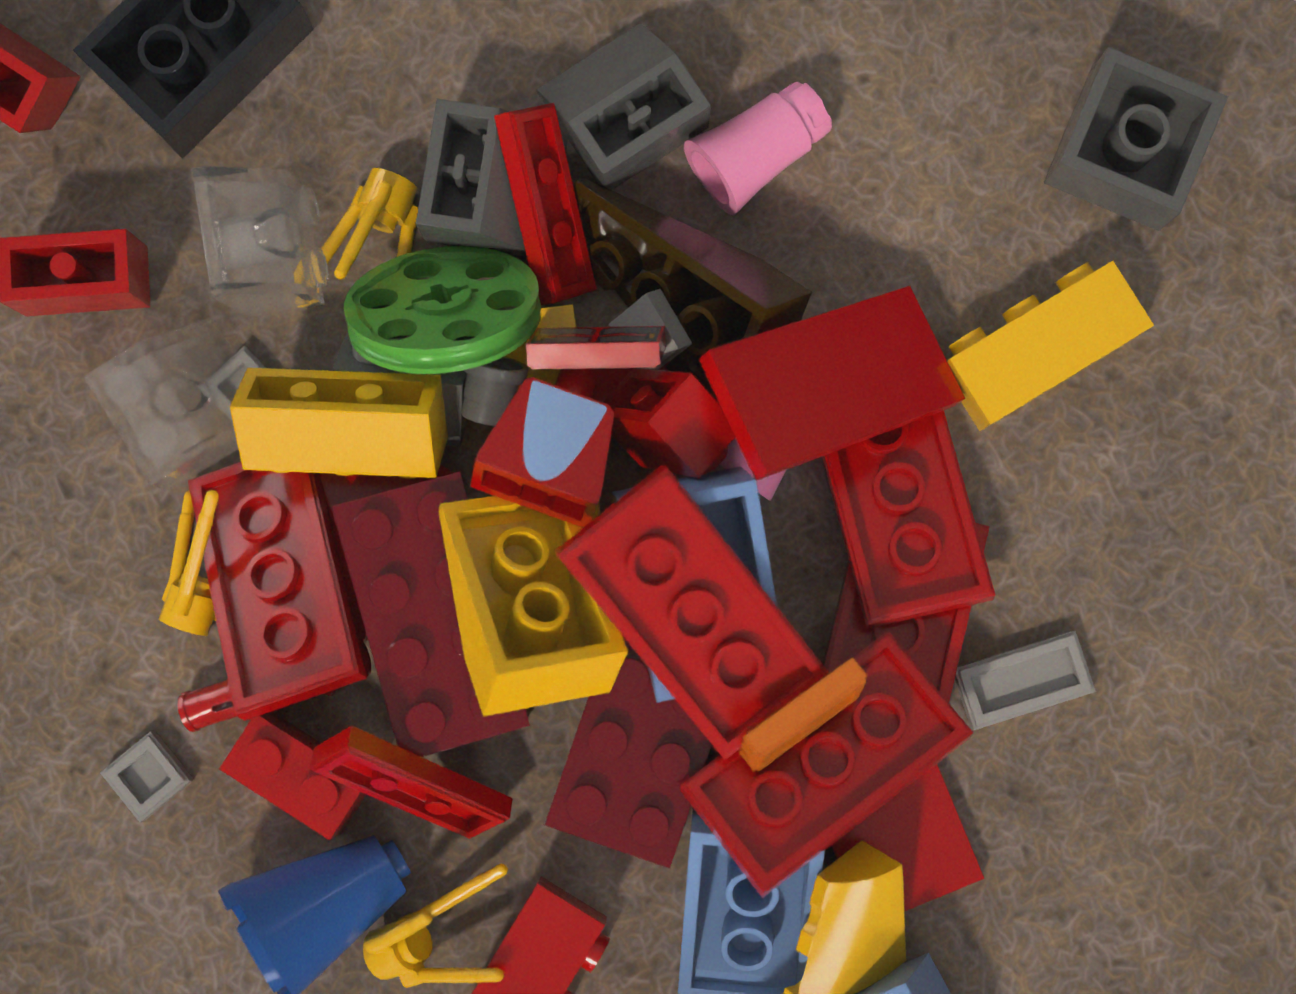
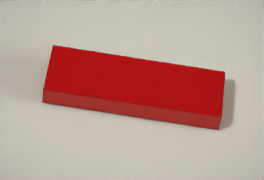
(545, 202)
(410, 782)

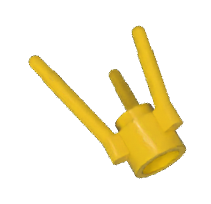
(378, 205)
(187, 595)
(406, 943)

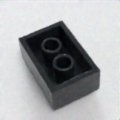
(191, 59)

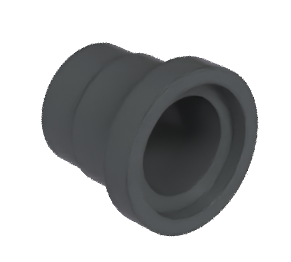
(491, 389)

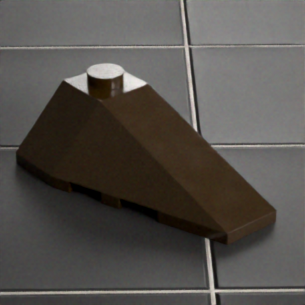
(707, 282)

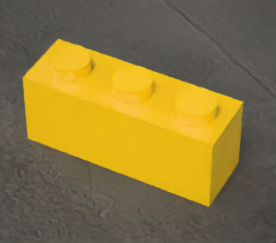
(1046, 342)
(340, 422)

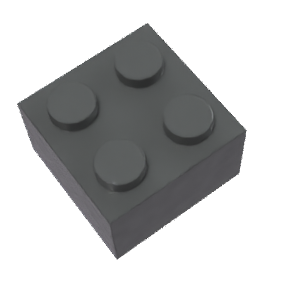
(1136, 139)

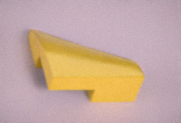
(853, 924)

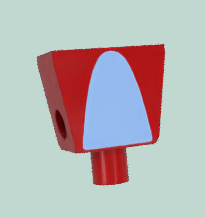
(549, 448)

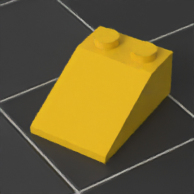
(521, 612)

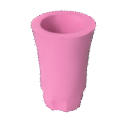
(757, 145)

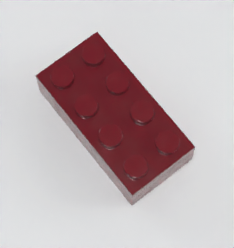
(411, 616)
(629, 769)

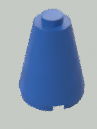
(314, 909)

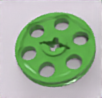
(442, 309)

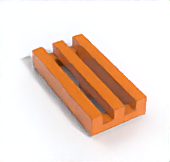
(803, 715)

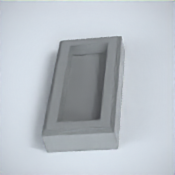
(1023, 680)

